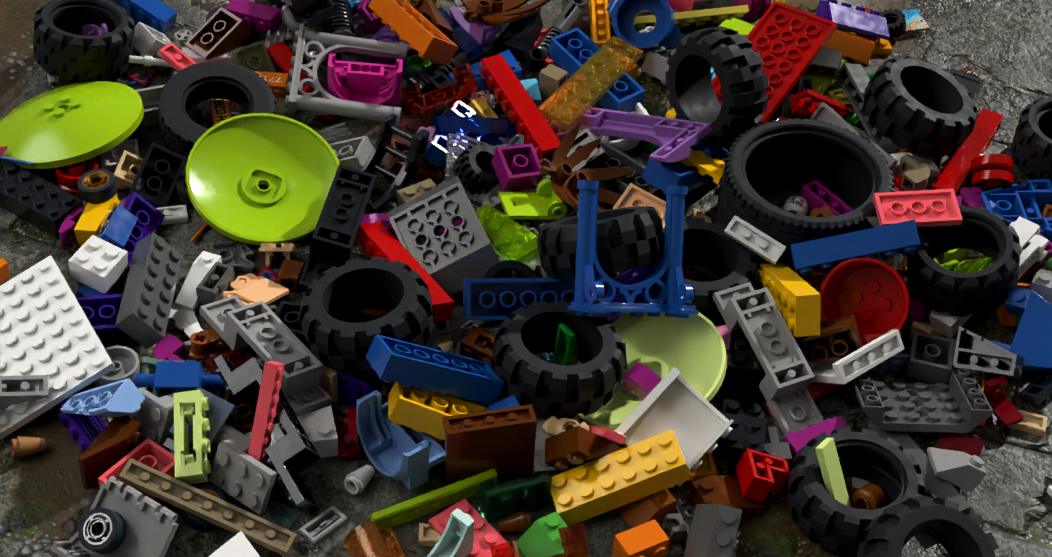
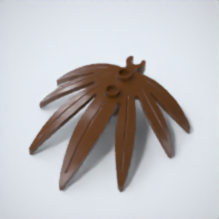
(500, 10)
(565, 178)

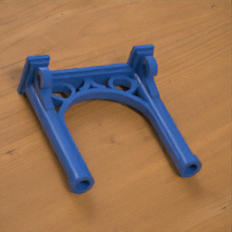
(589, 292)

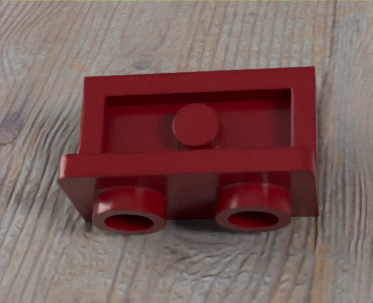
(958, 442)

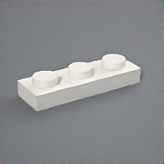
(754, 240)

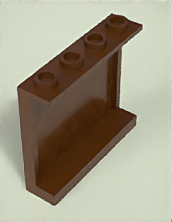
(489, 441)

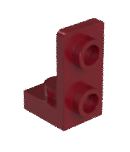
(1002, 407)

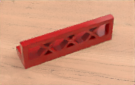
(805, 106)

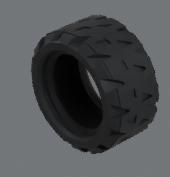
(78, 57)
(1033, 140)
(973, 291)

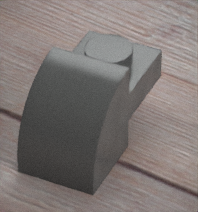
(774, 447)

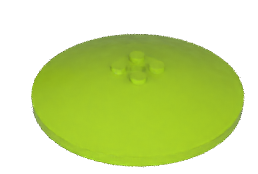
(71, 123)
(255, 151)

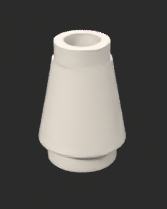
(357, 480)

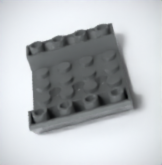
(456, 253)
(924, 406)

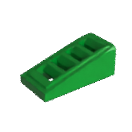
(565, 346)

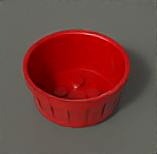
(869, 291)

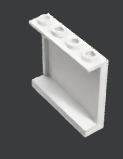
(859, 361)
(681, 408)

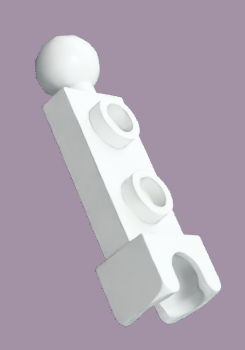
(1033, 253)

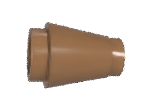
(27, 446)

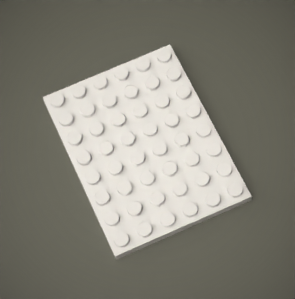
(46, 335)

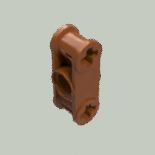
(206, 343)

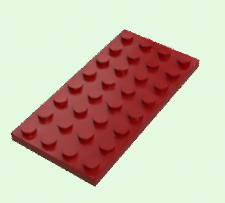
(787, 45)

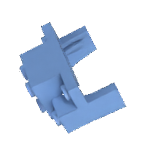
(397, 453)

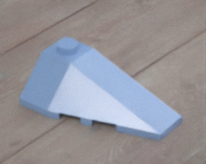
(107, 400)

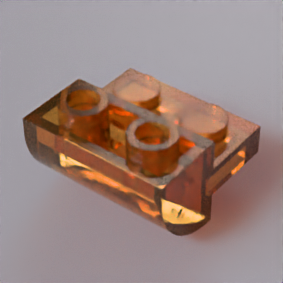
(373, 541)

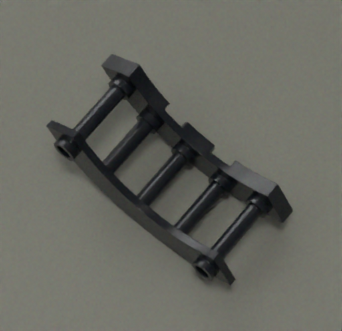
(409, 169)

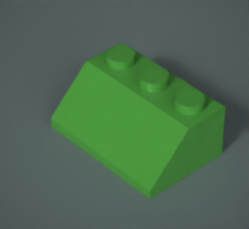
(543, 537)

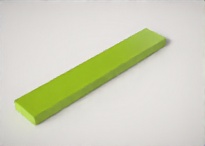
(434, 500)

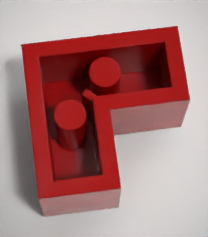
(760, 474)

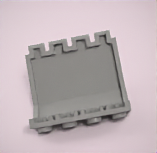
(147, 524)

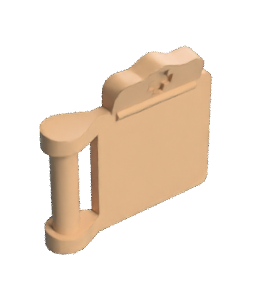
(255, 289)

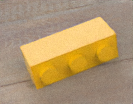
(93, 219)

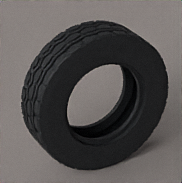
(202, 83)

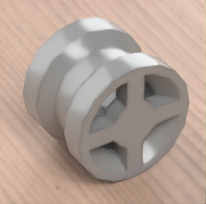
(181, 37)

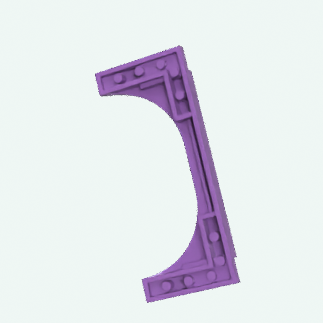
(670, 134)

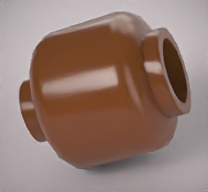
(869, 497)

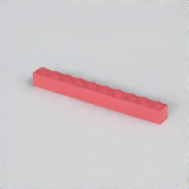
(266, 410)

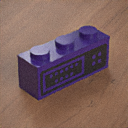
(81, 427)

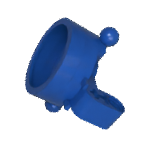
(664, 33)

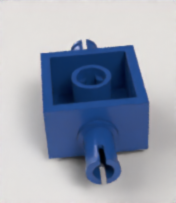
(178, 377)

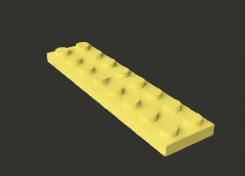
(699, 17)

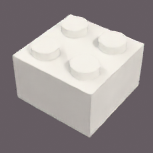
(98, 264)

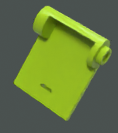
(534, 205)

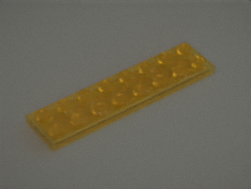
(590, 82)

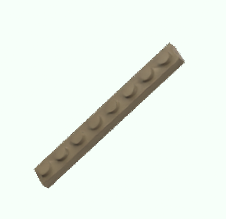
(207, 507)

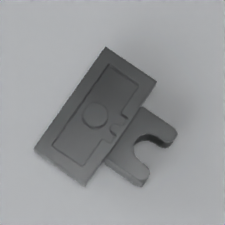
(679, 523)

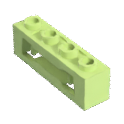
(194, 407)

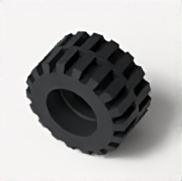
(475, 168)

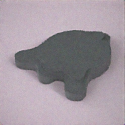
(235, 254)

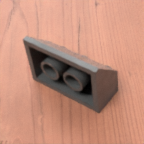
(713, 531)

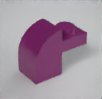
(370, 22)
(170, 349)
(640, 380)

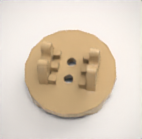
(270, 249)

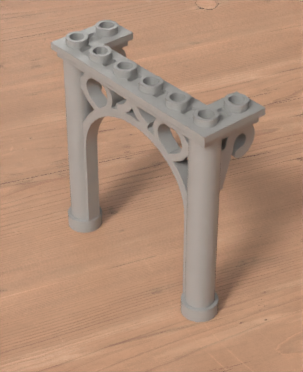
(315, 48)

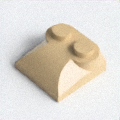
(126, 170)

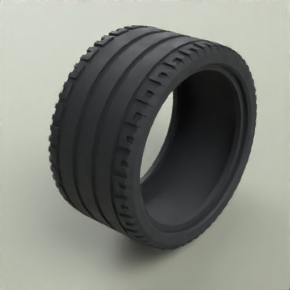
(791, 156)

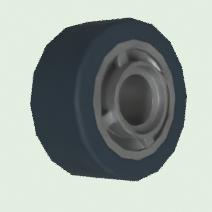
(91, 526)

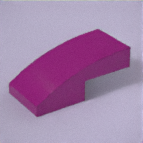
(66, 230)

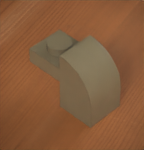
(913, 175)

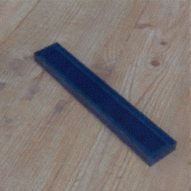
(462, 38)
(475, 126)

